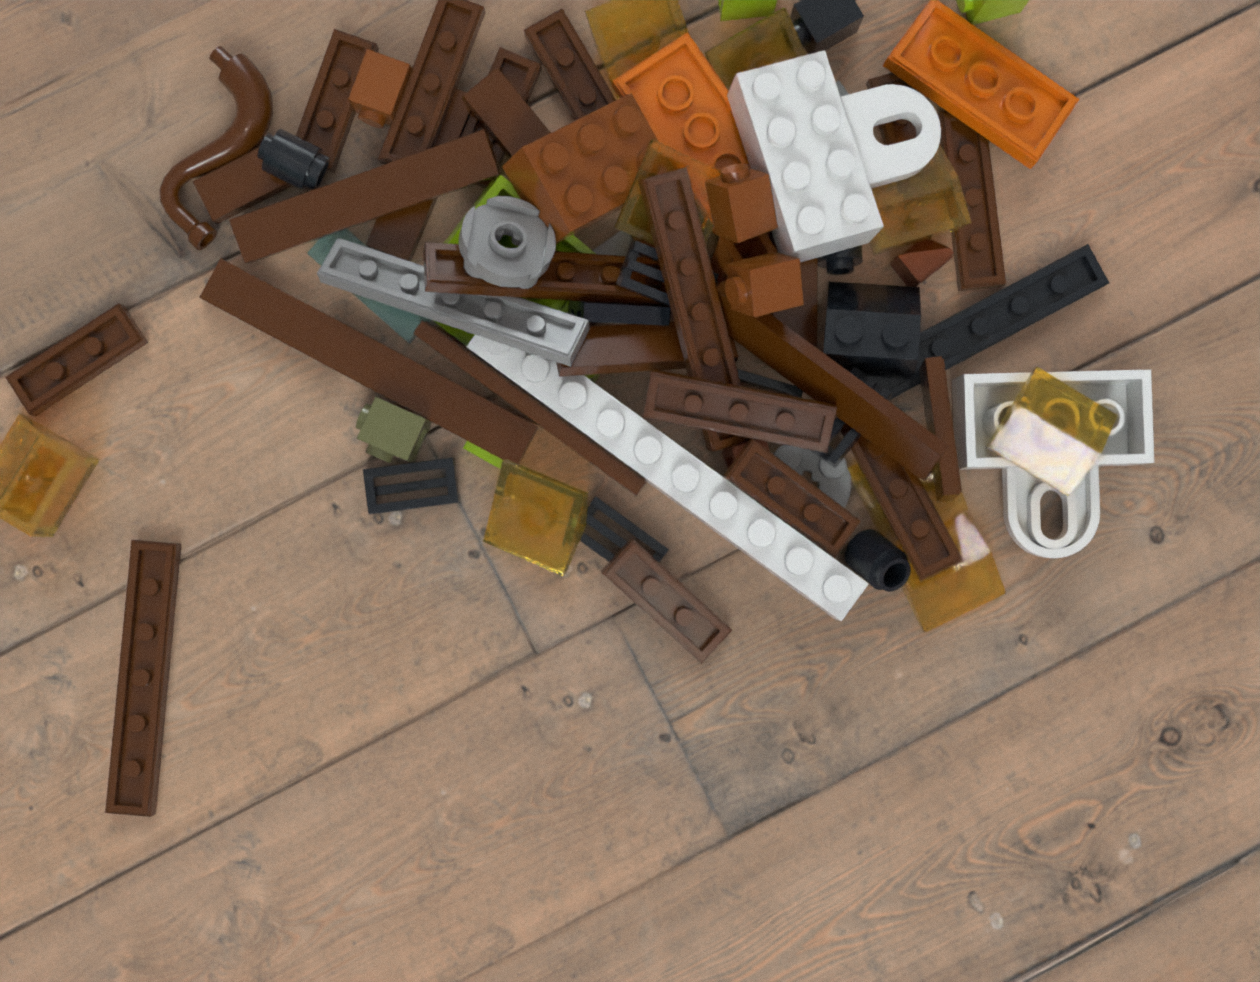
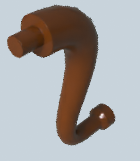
(246, 131)

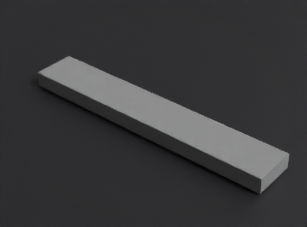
(497, 318)

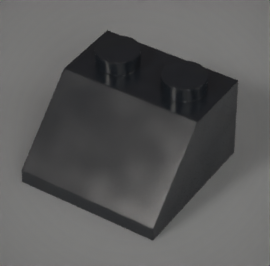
(873, 327)

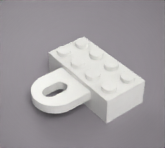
(825, 150)
(981, 405)

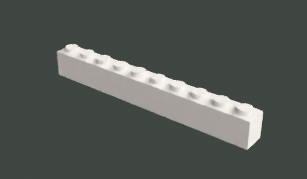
(680, 477)

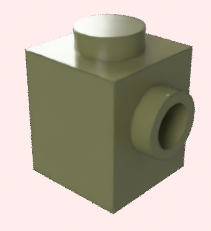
(391, 431)

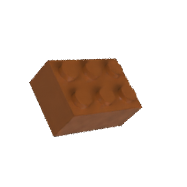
(582, 167)

